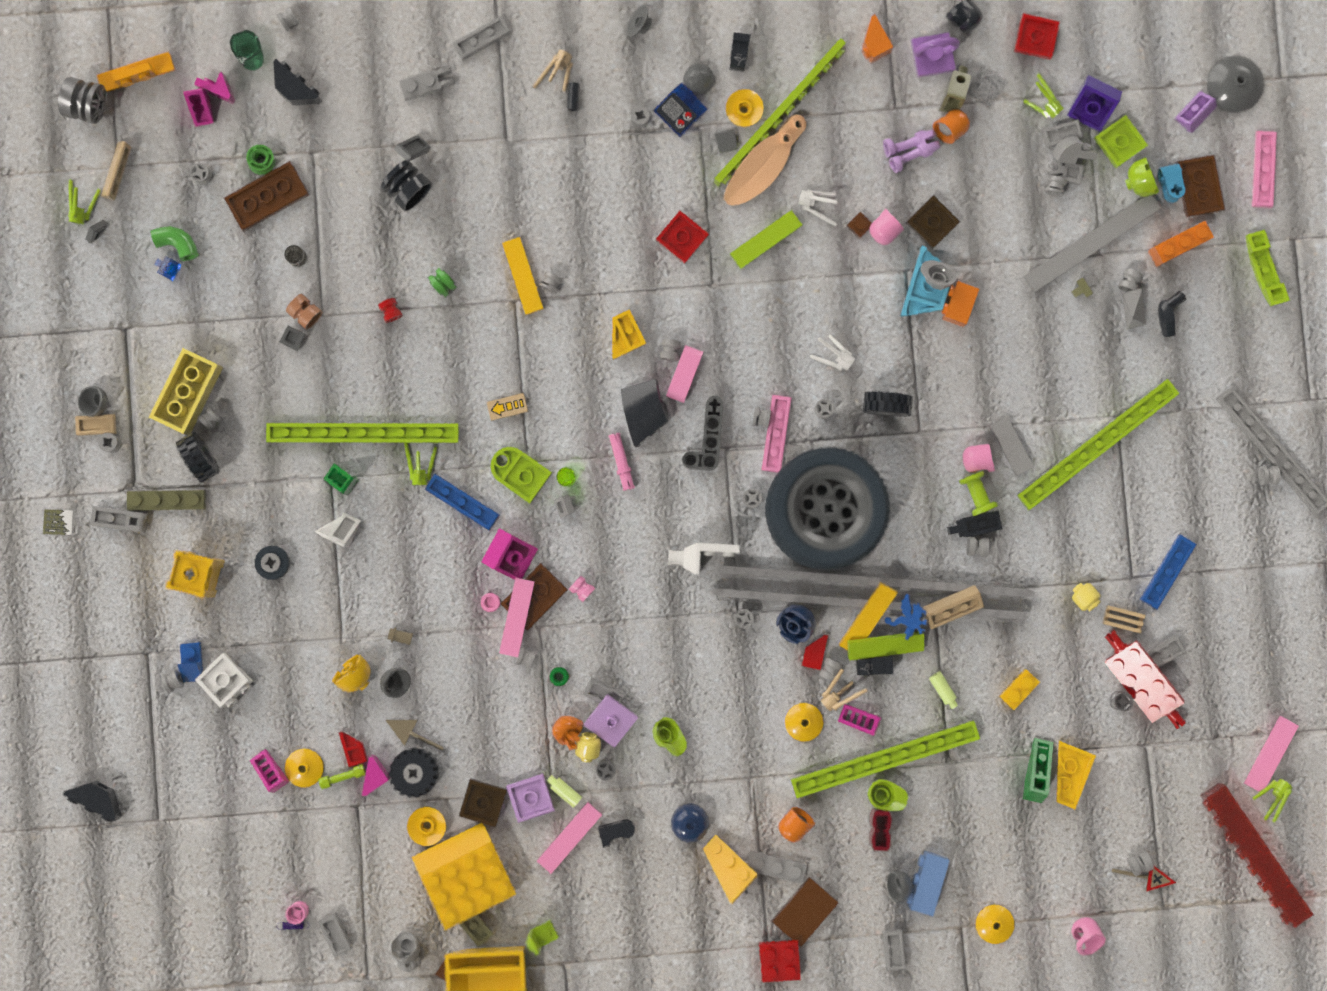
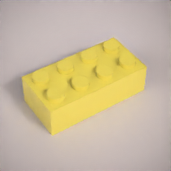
(185, 392)

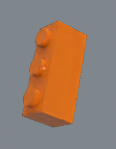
(1181, 243)

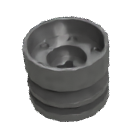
(82, 100)

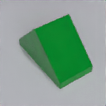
(340, 479)

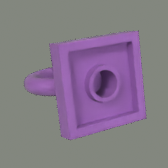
(934, 54)

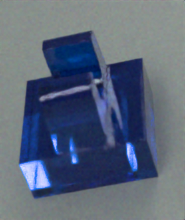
(167, 267)

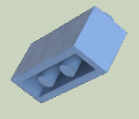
(928, 883)

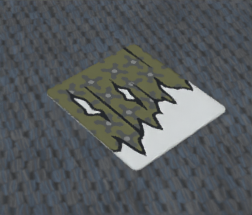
(57, 522)

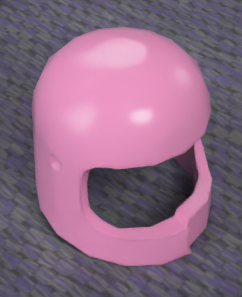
(885, 228)
(978, 458)
(1092, 937)

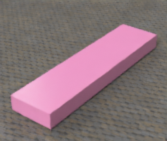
(1264, 169)
(776, 434)
(516, 617)
(1271, 754)
(569, 837)

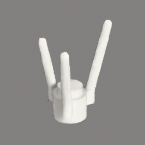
(808, 199)
(844, 357)

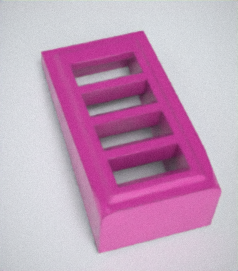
(877, 719)
(263, 774)

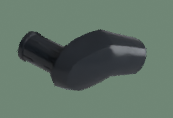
(1166, 313)

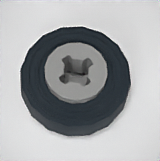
(279, 561)

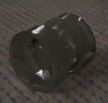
(293, 252)

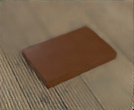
(1202, 186)
(545, 594)
(805, 911)

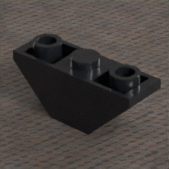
(293, 86)
(96, 798)

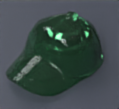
(247, 49)

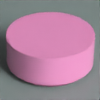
(490, 602)

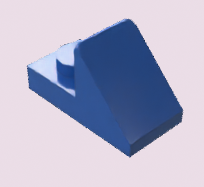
(191, 661)

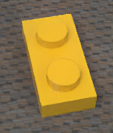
(1019, 689)

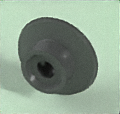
(639, 21)

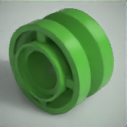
(260, 151)
(442, 282)

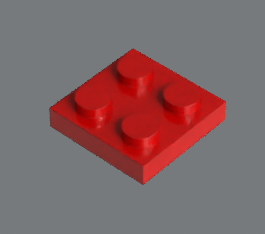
(1036, 36)
(682, 237)
(779, 961)

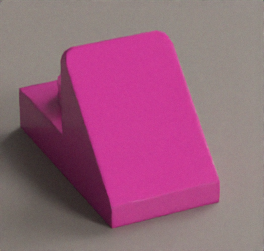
(220, 89)

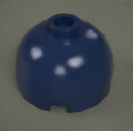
(796, 623)
(689, 823)

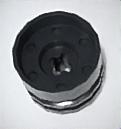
(406, 185)

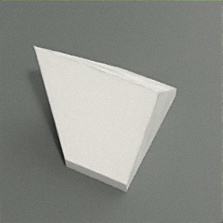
(340, 530)

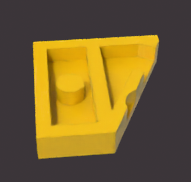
(625, 335)

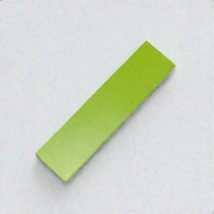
(766, 239)
(885, 646)

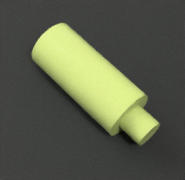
(943, 689)
(564, 791)

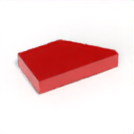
(814, 653)
(353, 749)

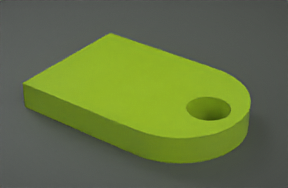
(520, 474)

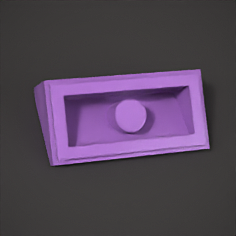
(1196, 111)

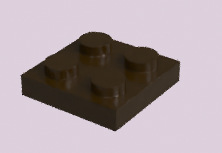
(932, 222)
(482, 802)

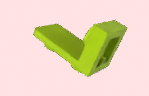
(541, 936)

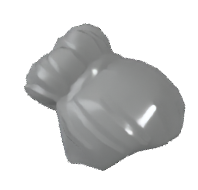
(406, 951)

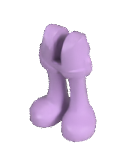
(922, 149)

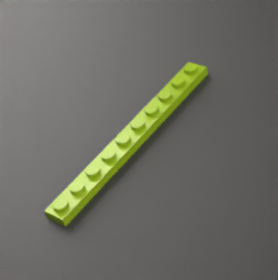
(785, 107)
(362, 432)
(1098, 444)
(885, 759)

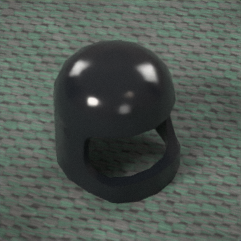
(966, 16)

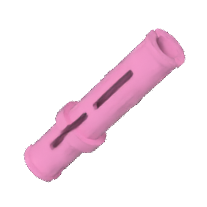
(621, 461)

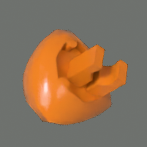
(567, 730)

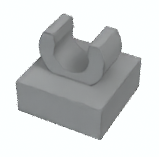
(565, 506)

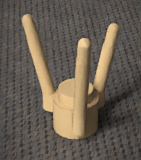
(560, 61)
(831, 700)

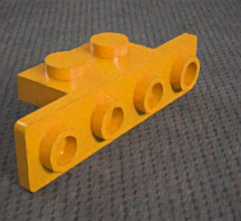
(136, 72)

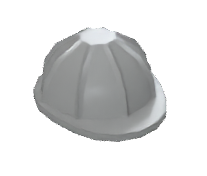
(938, 274)

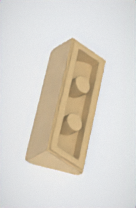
(116, 170)
(953, 607)

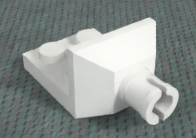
(690, 556)

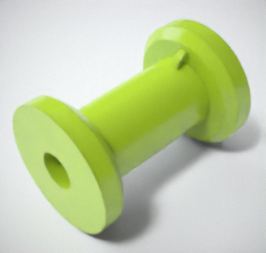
(978, 493)

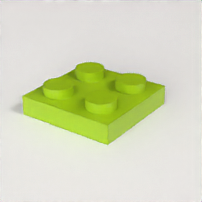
(1120, 141)

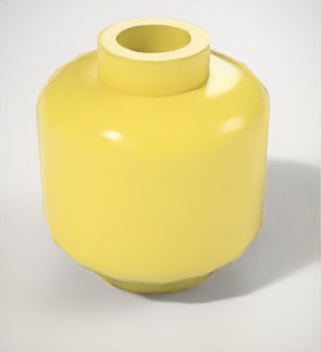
(1086, 597)
(588, 747)

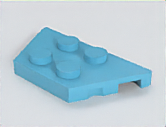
(920, 295)

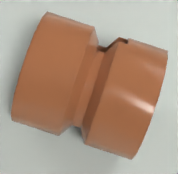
(306, 313)

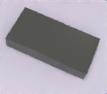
(412, 148)

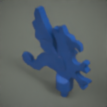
(911, 620)

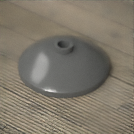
(1227, 91)

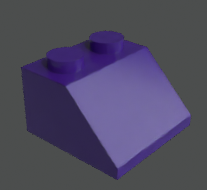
(1094, 103)

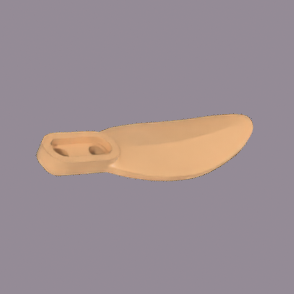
(763, 163)

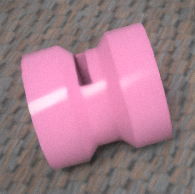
(581, 588)
(295, 915)

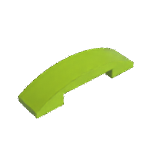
(1264, 268)

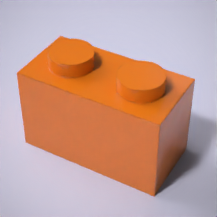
(960, 303)

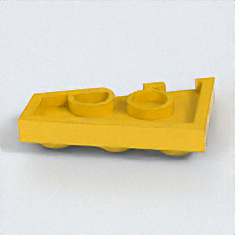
(1072, 773)
(729, 868)

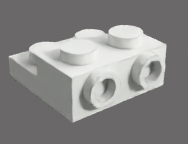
(224, 681)

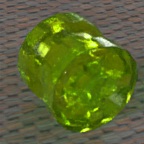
(563, 475)

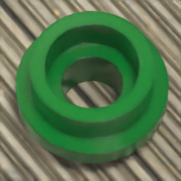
(563, 671)

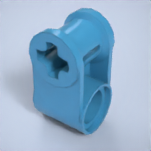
(1171, 178)

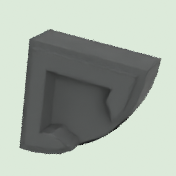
(94, 230)

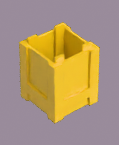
(205, 570)

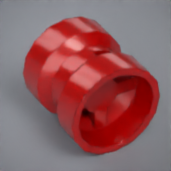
(391, 312)

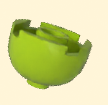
(1141, 179)

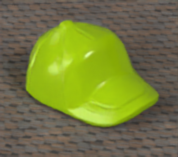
(669, 736)
(887, 796)

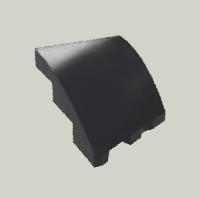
(643, 410)

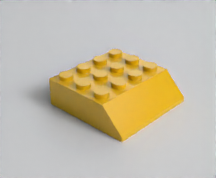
(463, 876)
(486, 969)

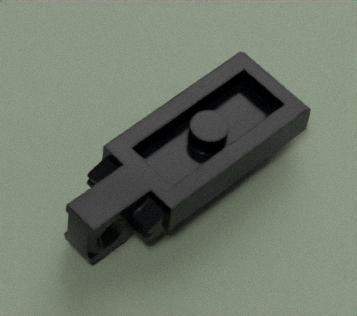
(976, 524)

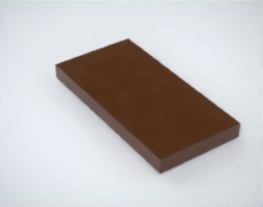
(266, 196)

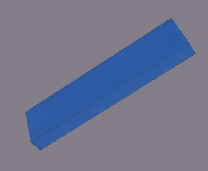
(462, 502)
(1168, 571)

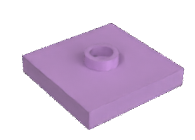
(610, 720)
(530, 798)

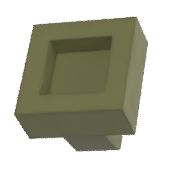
(1083, 288)

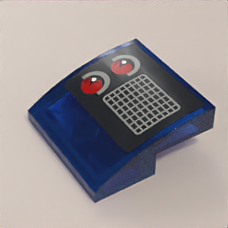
(680, 109)

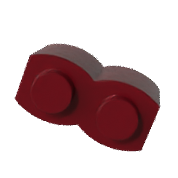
(881, 823)

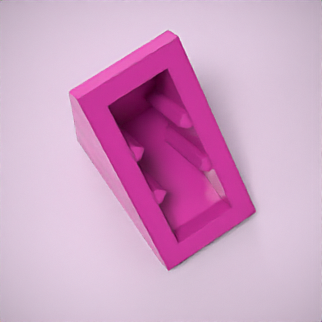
(199, 106)
(375, 775)

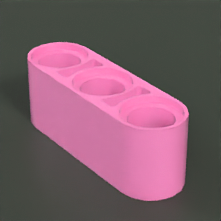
(684, 374)

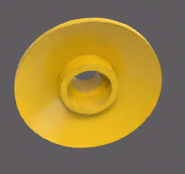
(747, 99)
(796, 715)
(313, 765)
(422, 835)
(986, 919)

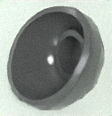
(699, 79)
(92, 401)
(395, 682)
(899, 886)

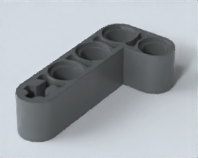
(708, 433)

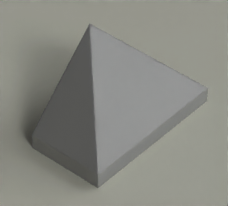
(1134, 309)

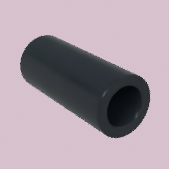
(573, 96)

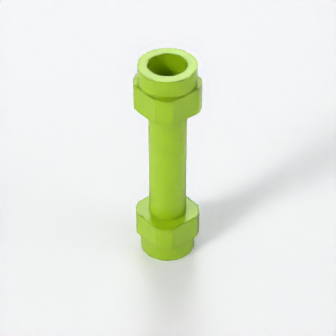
(326, 781)

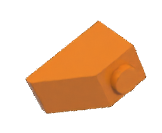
(876, 41)

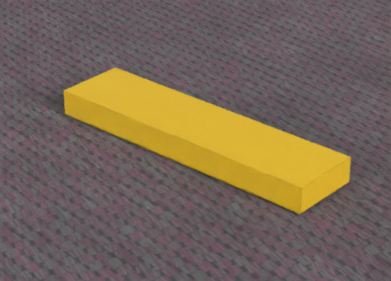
(522, 276)
(870, 614)

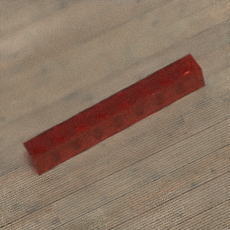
(1256, 854)

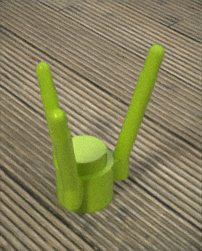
(1053, 107)
(77, 214)
(419, 476)
(1280, 790)

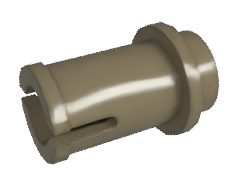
(400, 636)

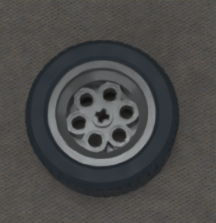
(864, 496)

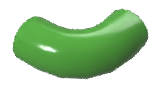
(175, 237)

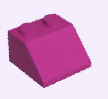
(509, 555)

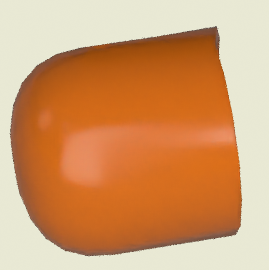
(956, 121)
(793, 827)

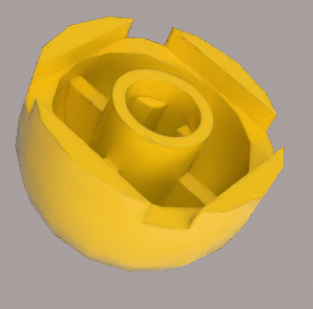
(353, 675)

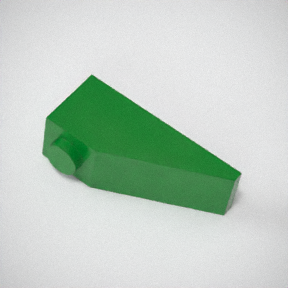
(1038, 771)

